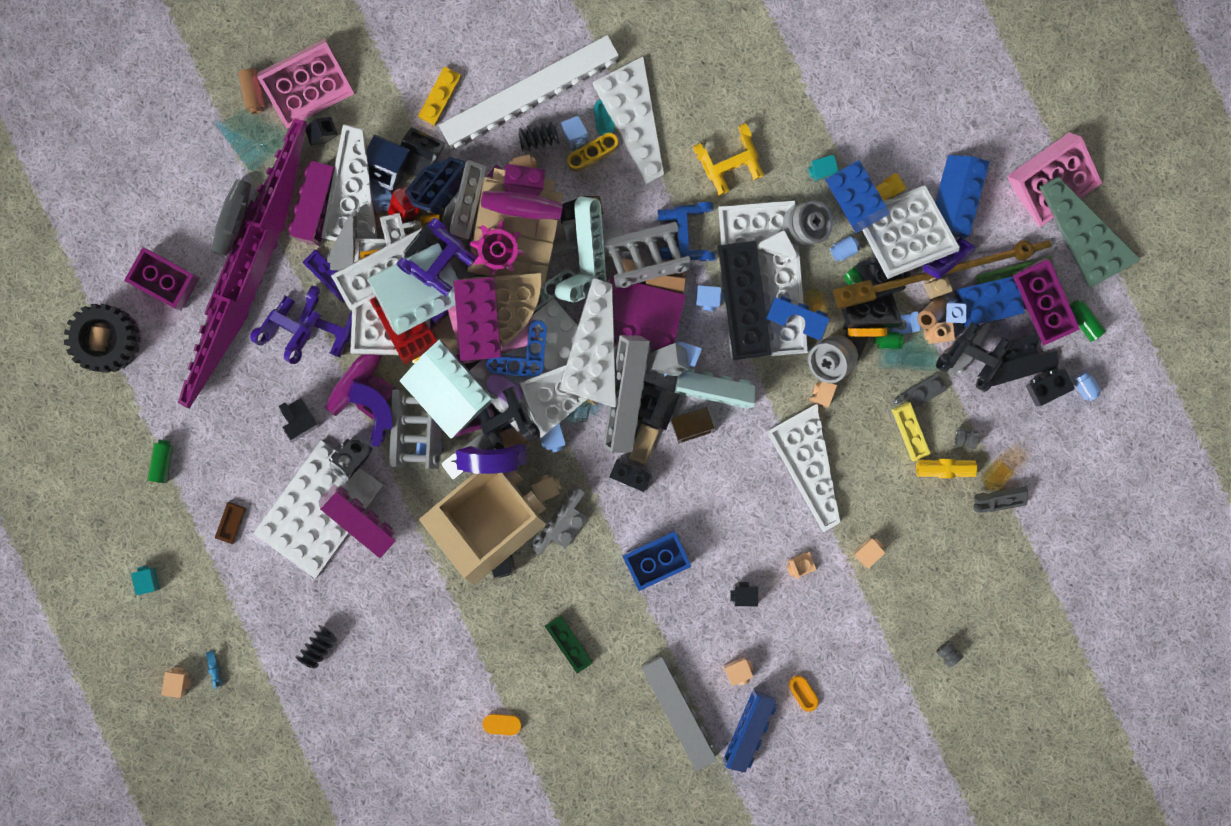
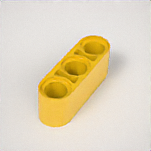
(597, 144)

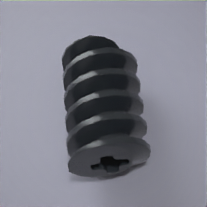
(537, 135)
(318, 648)

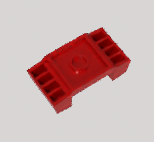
(410, 343)

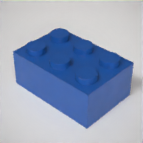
(857, 196)
(991, 301)
(656, 560)

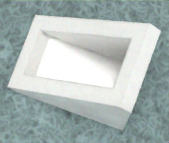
(778, 245)

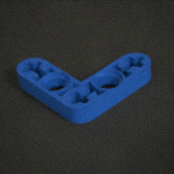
(530, 358)

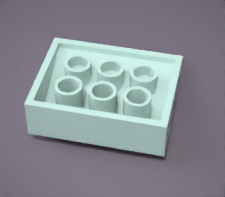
(406, 298)
(446, 389)
(716, 389)

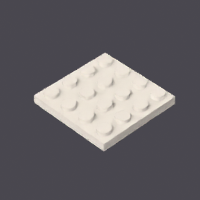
(910, 233)

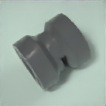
(967, 438)
(949, 653)

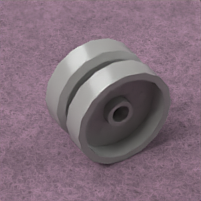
(808, 223)
(833, 358)

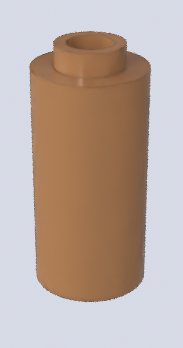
(251, 90)
(932, 313)

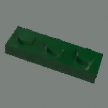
(568, 644)

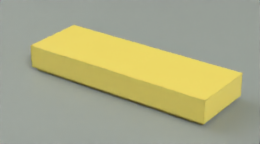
(911, 431)

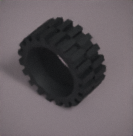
(125, 342)

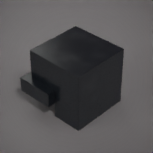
(299, 420)

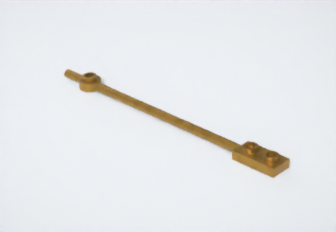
(865, 292)

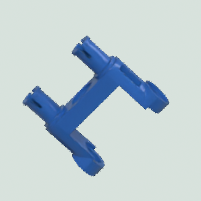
(680, 214)

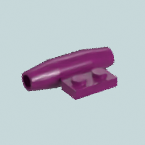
(522, 195)
(361, 371)

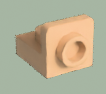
(801, 565)

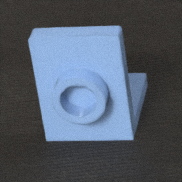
(911, 323)

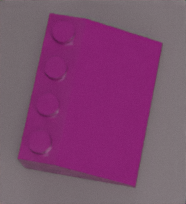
(646, 313)

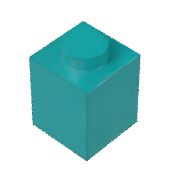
(822, 168)
(145, 580)

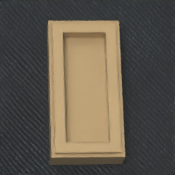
(643, 444)

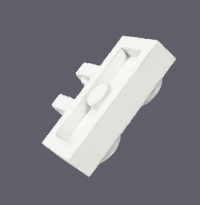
(394, 228)

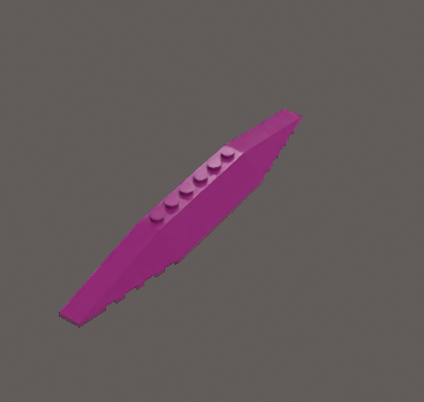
(245, 264)

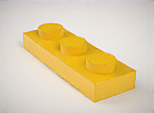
(439, 96)

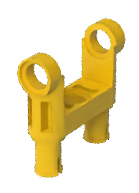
(716, 172)

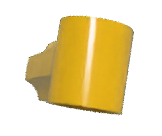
(891, 187)

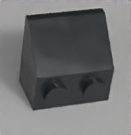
(657, 405)

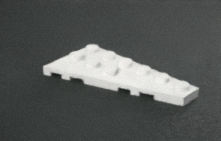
(591, 358)
(806, 458)

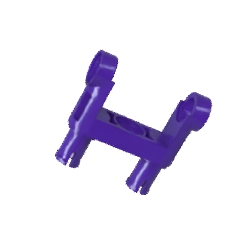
(431, 276)
(277, 318)
(342, 335)

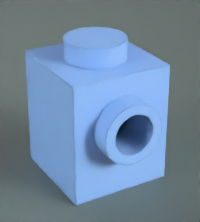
(574, 133)
(709, 297)
(554, 439)

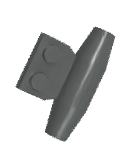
(231, 217)

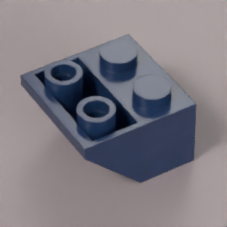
(386, 162)

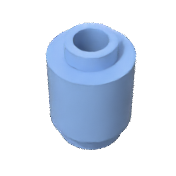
(845, 248)
(1087, 386)

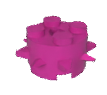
(487, 254)

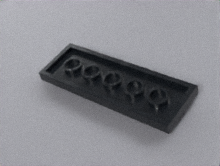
(744, 300)

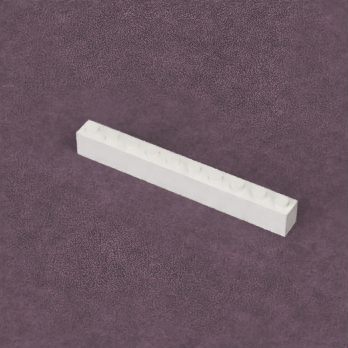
(529, 92)

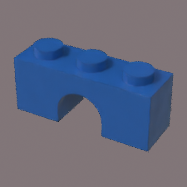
(783, 310)

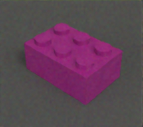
(161, 279)

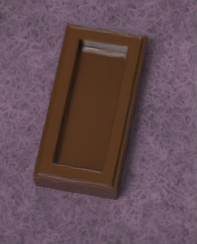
(230, 523)

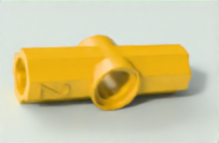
(946, 468)

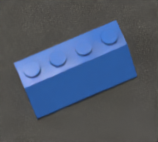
(961, 192)
(749, 731)

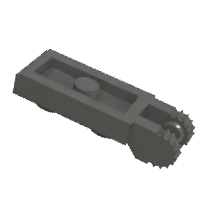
(923, 391)
(1001, 500)

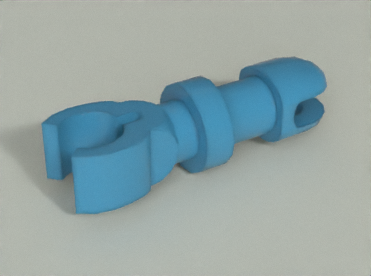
(214, 669)

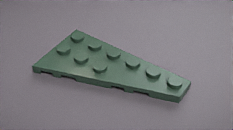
(1091, 242)

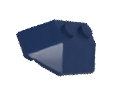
(436, 185)

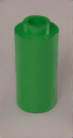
(1087, 320)
(160, 461)

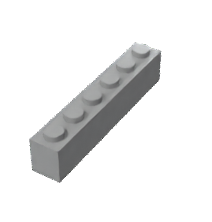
(629, 384)
(678, 712)

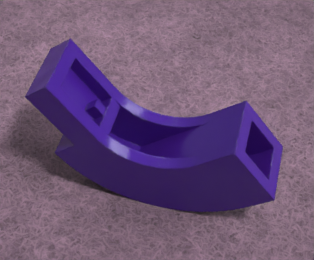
(370, 397)
(490, 461)

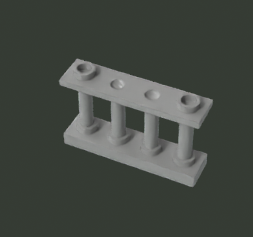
(462, 208)
(640, 239)
(399, 434)

